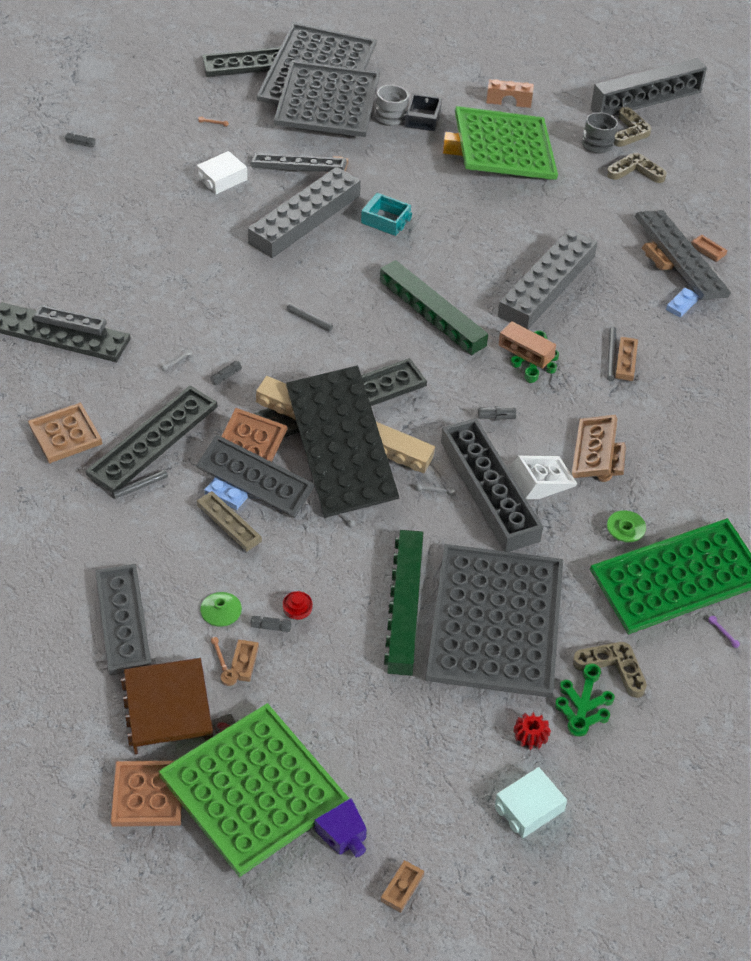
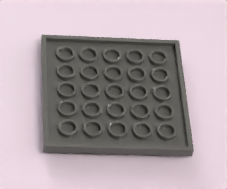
(327, 98)

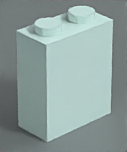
(530, 802)

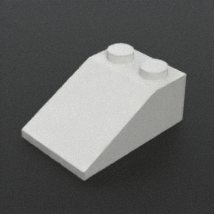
(541, 476)

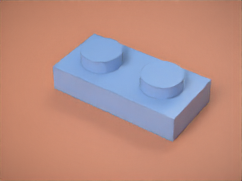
(682, 302)
(226, 492)

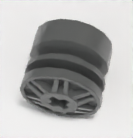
(599, 132)

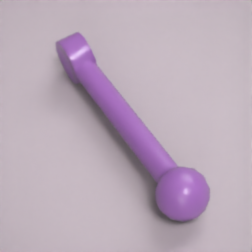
(713, 620)

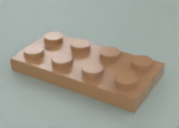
(594, 446)

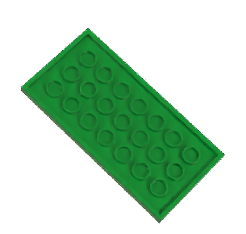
(675, 575)

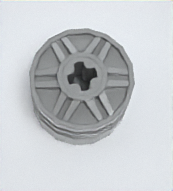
(391, 104)

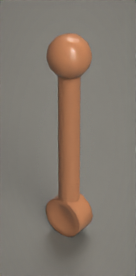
(201, 119)
(214, 640)

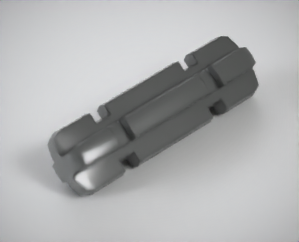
(80, 140)
(226, 372)
(271, 623)

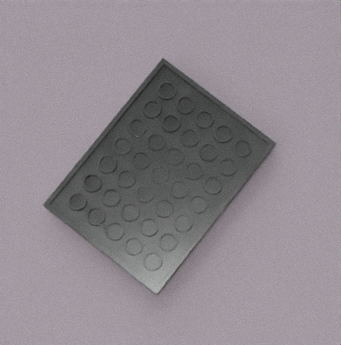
(314, 46)
(496, 621)

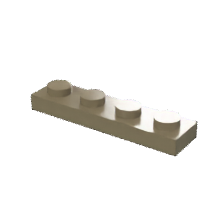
(229, 521)

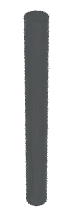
(611, 354)

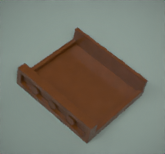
(166, 703)

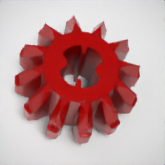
(531, 730)

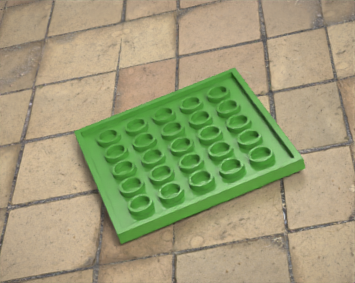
(505, 143)
(252, 788)

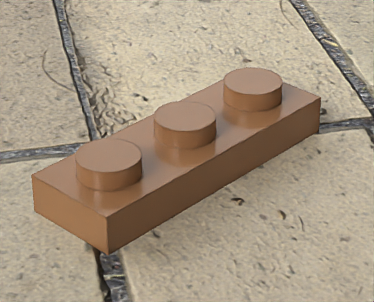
(626, 358)

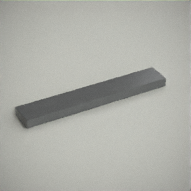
(293, 162)

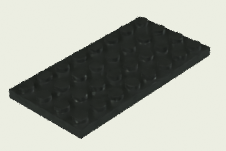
(342, 441)

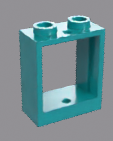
(381, 202)

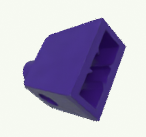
(343, 829)

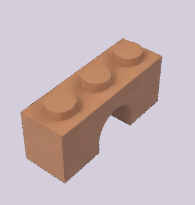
(520, 91)

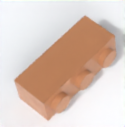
(527, 344)

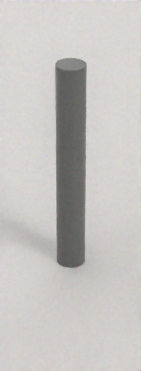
(309, 317)
(140, 484)

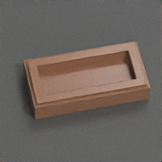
(709, 248)

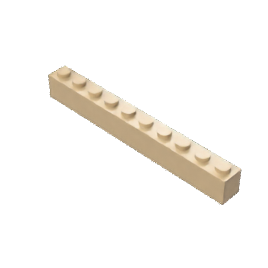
(397, 445)

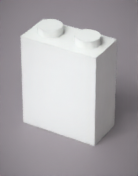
(222, 172)

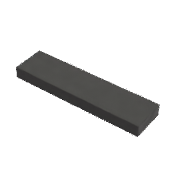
(70, 320)

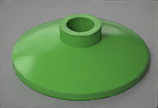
(626, 526)
(221, 615)

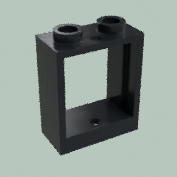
(421, 120)

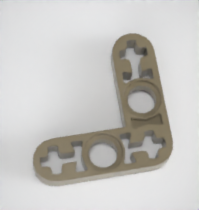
(639, 130)
(636, 162)
(615, 658)

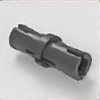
(496, 413)

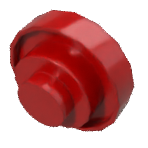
(297, 605)

